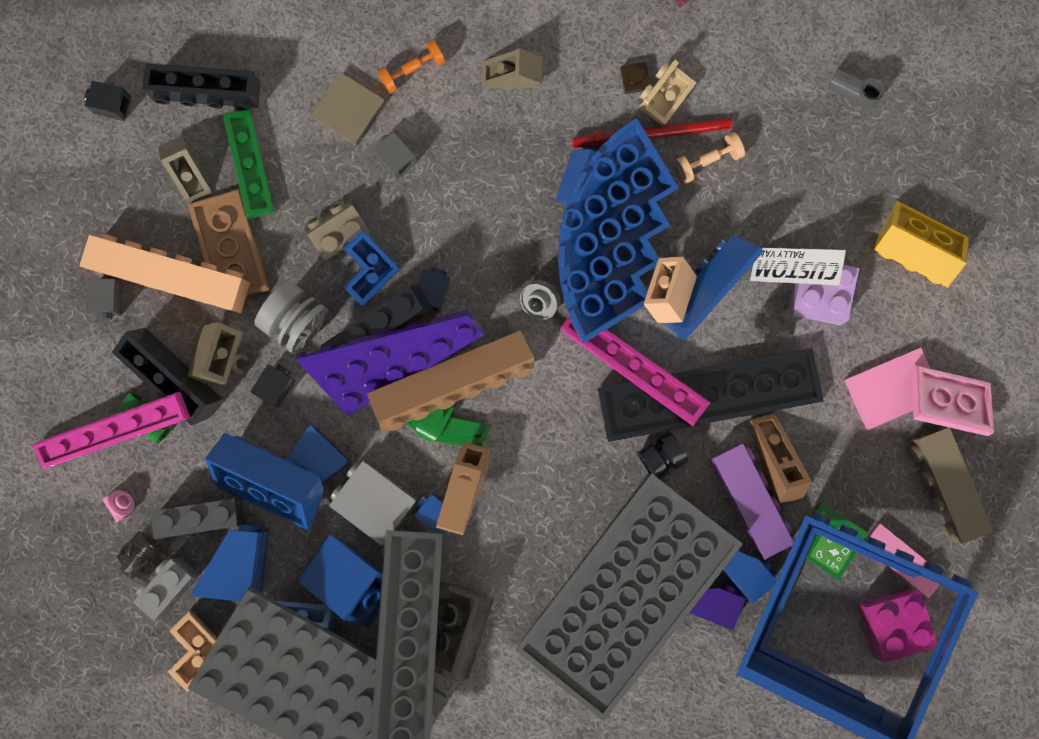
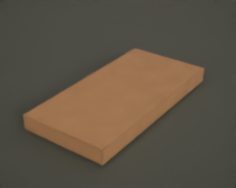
(228, 238)

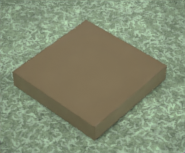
(348, 108)

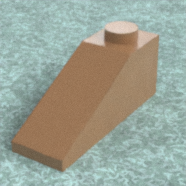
(779, 460)

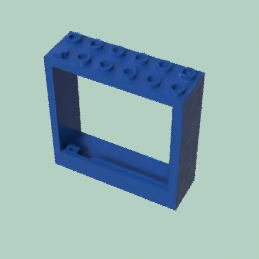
(824, 694)

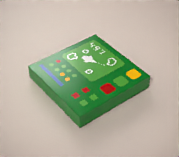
(827, 554)

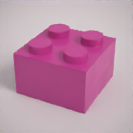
(897, 625)

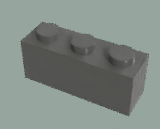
(197, 518)

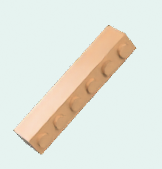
(164, 273)

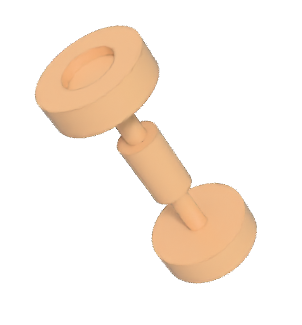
(733, 145)

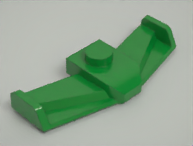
(443, 428)

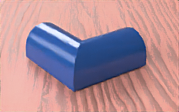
(375, 264)

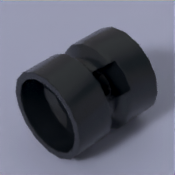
(663, 456)

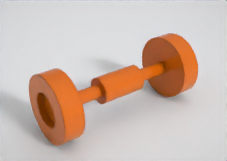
(412, 65)

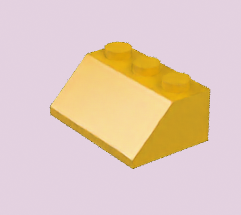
(922, 244)

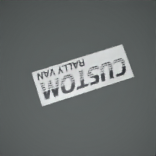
(799, 266)

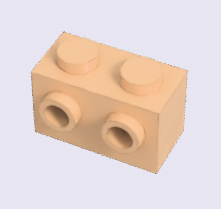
(670, 290)

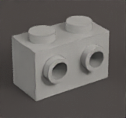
(166, 588)

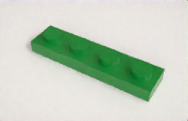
(248, 164)

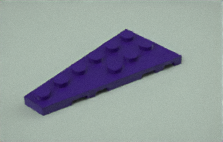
(385, 357)

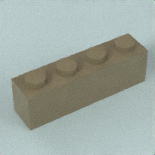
(951, 486)

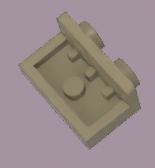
(334, 228)

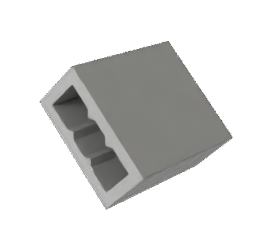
(372, 501)

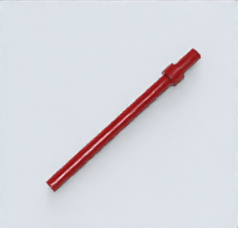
(600, 137)

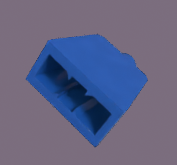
(319, 454)

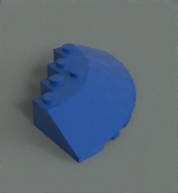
(609, 230)

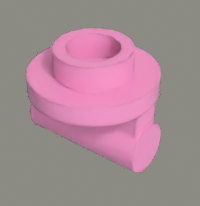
(119, 504)

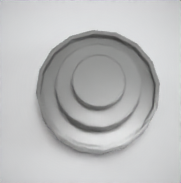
(540, 299)

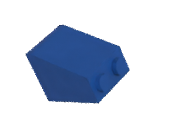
(236, 564)
(345, 581)

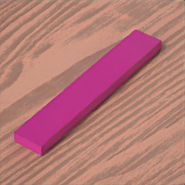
(643, 373)
(111, 430)

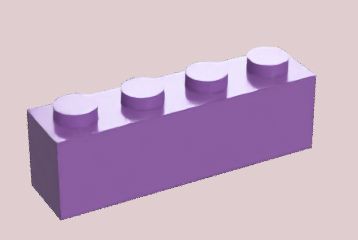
(752, 501)

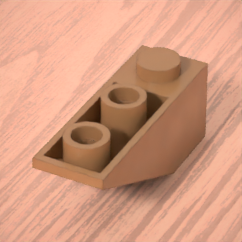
(464, 488)

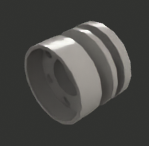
(287, 313)

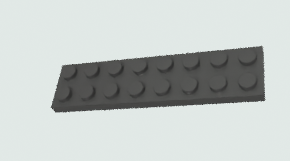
(407, 636)

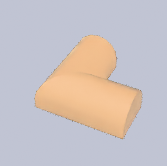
(197, 640)

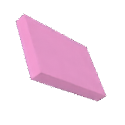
(885, 389)
(952, 401)

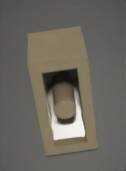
(512, 70)
(184, 169)

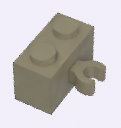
(216, 355)

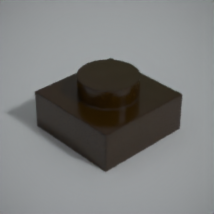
(634, 77)

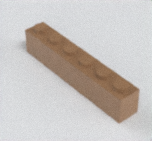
(451, 381)

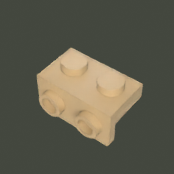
(667, 93)

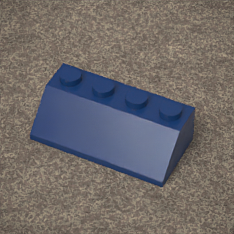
(715, 281)
(265, 480)

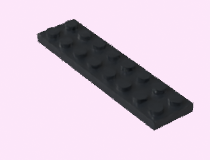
(731, 389)

